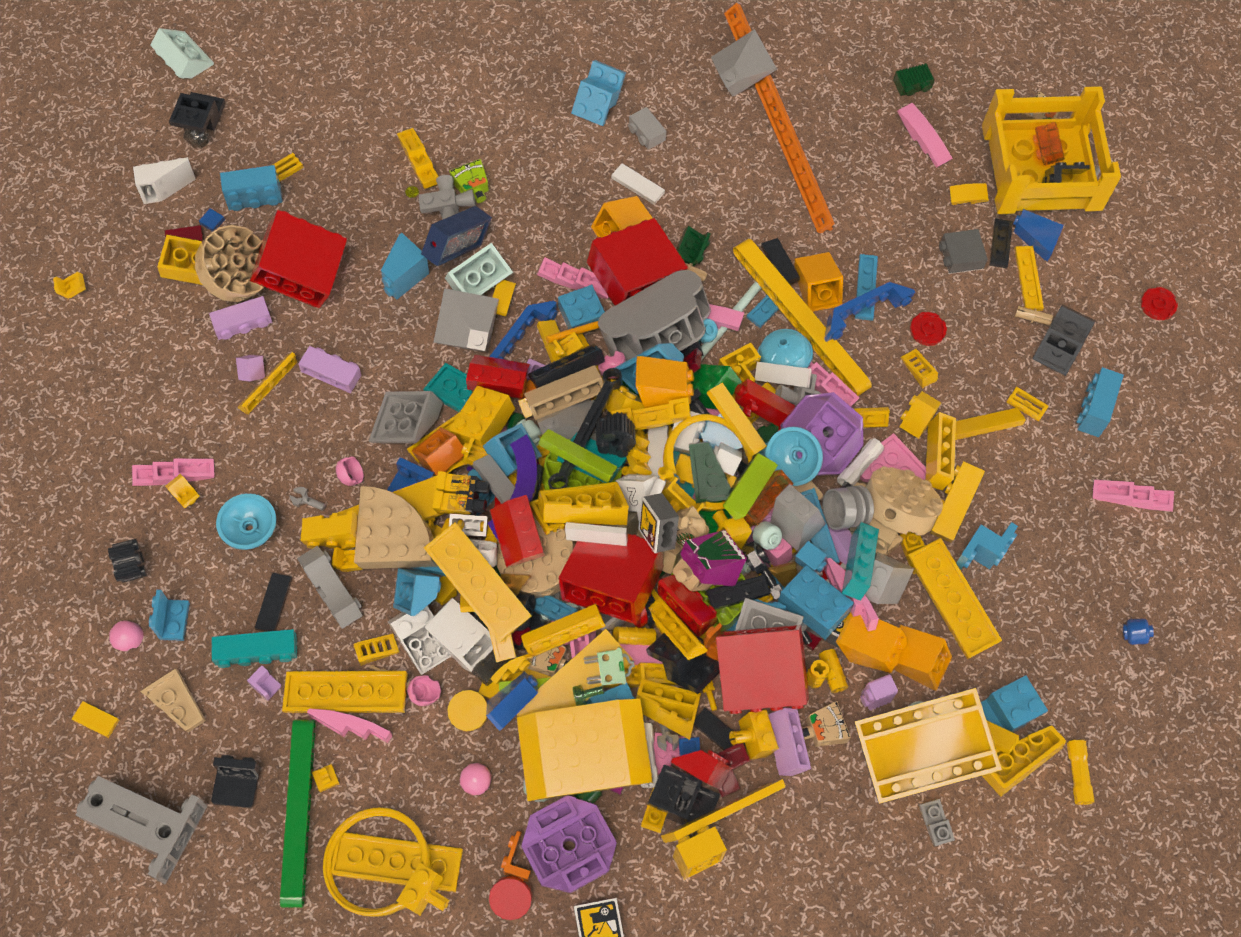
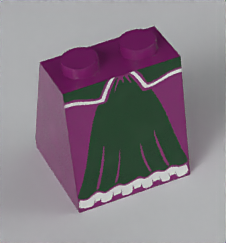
(714, 558)

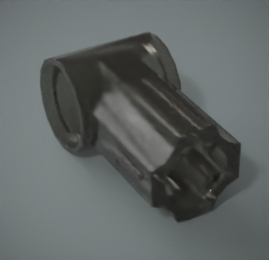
(487, 668)

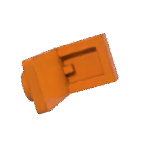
(710, 641)
(509, 869)

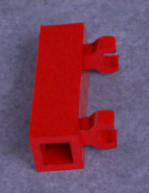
(762, 402)

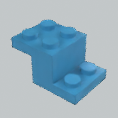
(598, 92)
(987, 547)
(1014, 705)

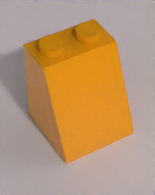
(618, 215)
(819, 281)
(662, 381)
(873, 648)
(924, 658)

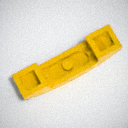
(659, 415)

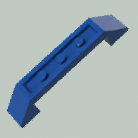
(897, 295)
(541, 311)

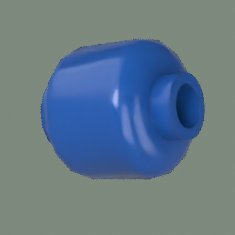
(1137, 631)

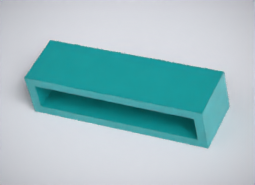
(860, 561)
(254, 647)

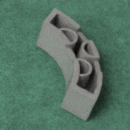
(330, 589)

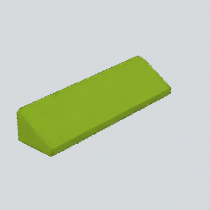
(577, 455)
(749, 486)

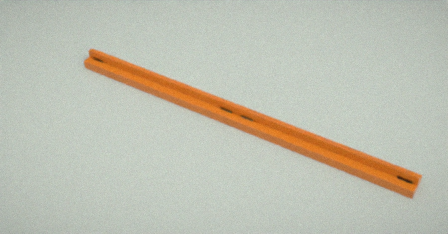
(786, 134)

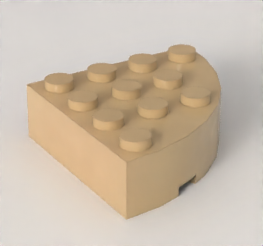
(390, 532)

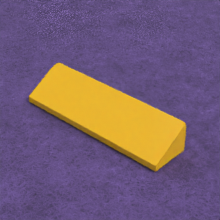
(268, 383)
(989, 423)
(563, 630)
(676, 630)

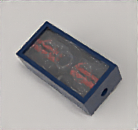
(456, 235)

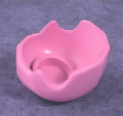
(612, 362)
(352, 467)
(125, 635)
(423, 690)
(475, 779)

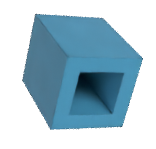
(812, 557)

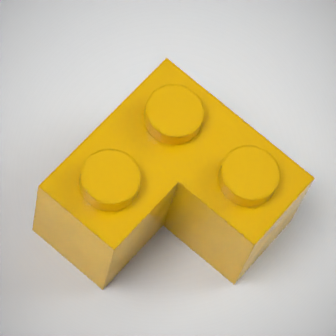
(742, 361)

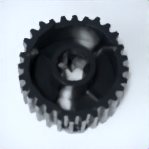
(615, 435)
(127, 560)

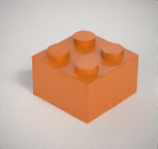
(439, 451)

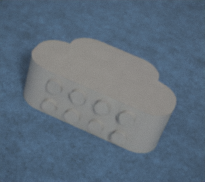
(658, 315)

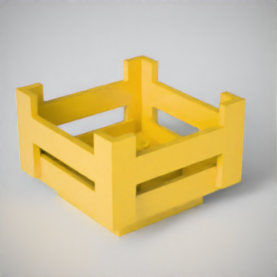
(1015, 158)

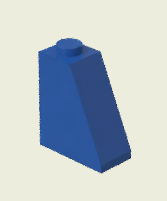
(1038, 232)
(511, 700)

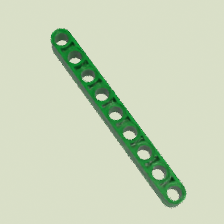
(297, 817)

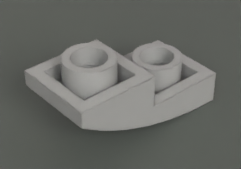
(936, 822)

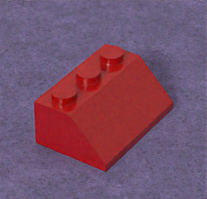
(498, 375)
(517, 531)
(687, 605)
(705, 766)

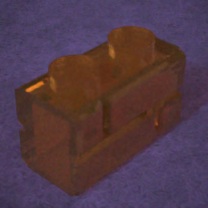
(1049, 143)

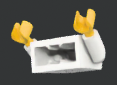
(638, 486)

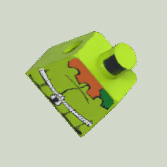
(471, 177)

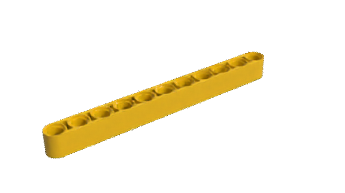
(801, 316)

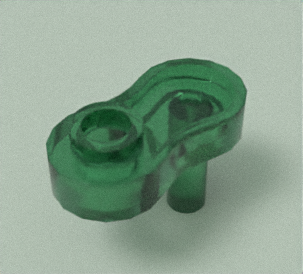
(580, 695)

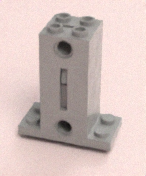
(142, 822)

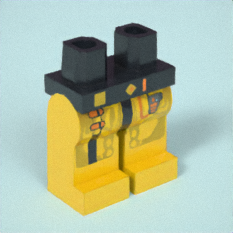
(459, 494)

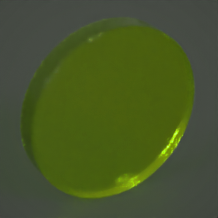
(411, 191)

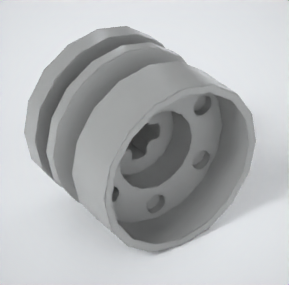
(847, 507)

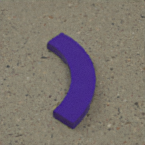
(526, 472)

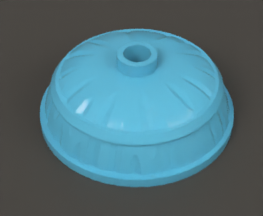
(795, 352)
(783, 451)
(239, 514)

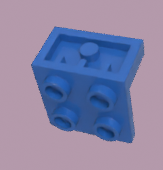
(408, 474)

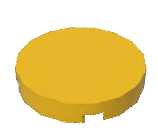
(467, 710)

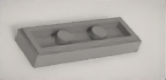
(498, 481)

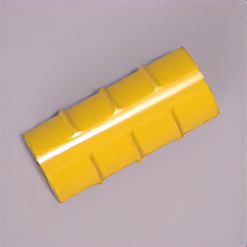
(634, 636)
(817, 673)
(835, 677)

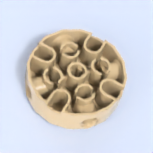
(227, 261)
(904, 500)
(544, 570)

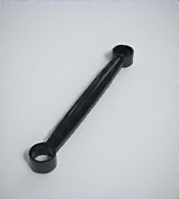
(589, 424)

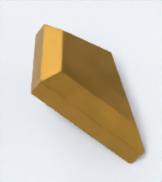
(785, 572)
(515, 581)

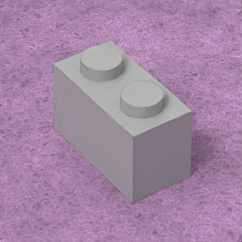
(647, 128)

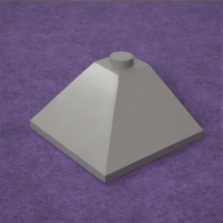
(743, 63)
(466, 320)
(405, 416)
(566, 421)
(760, 615)

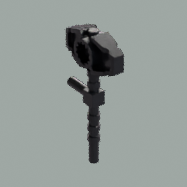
(759, 563)

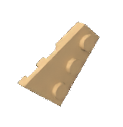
(176, 700)

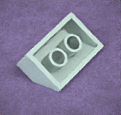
(180, 53)
(479, 272)

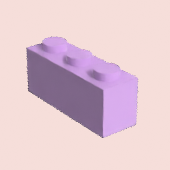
(240, 318)
(330, 369)
(792, 751)

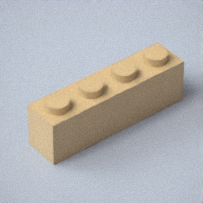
(564, 392)

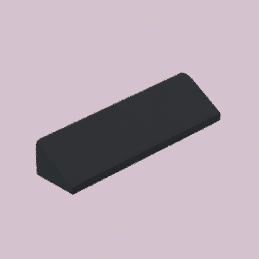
(567, 365)

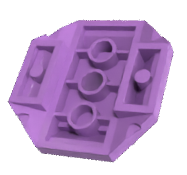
(839, 419)
(563, 822)

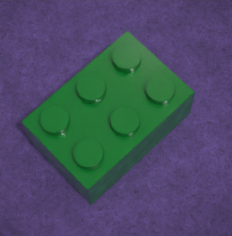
(709, 377)

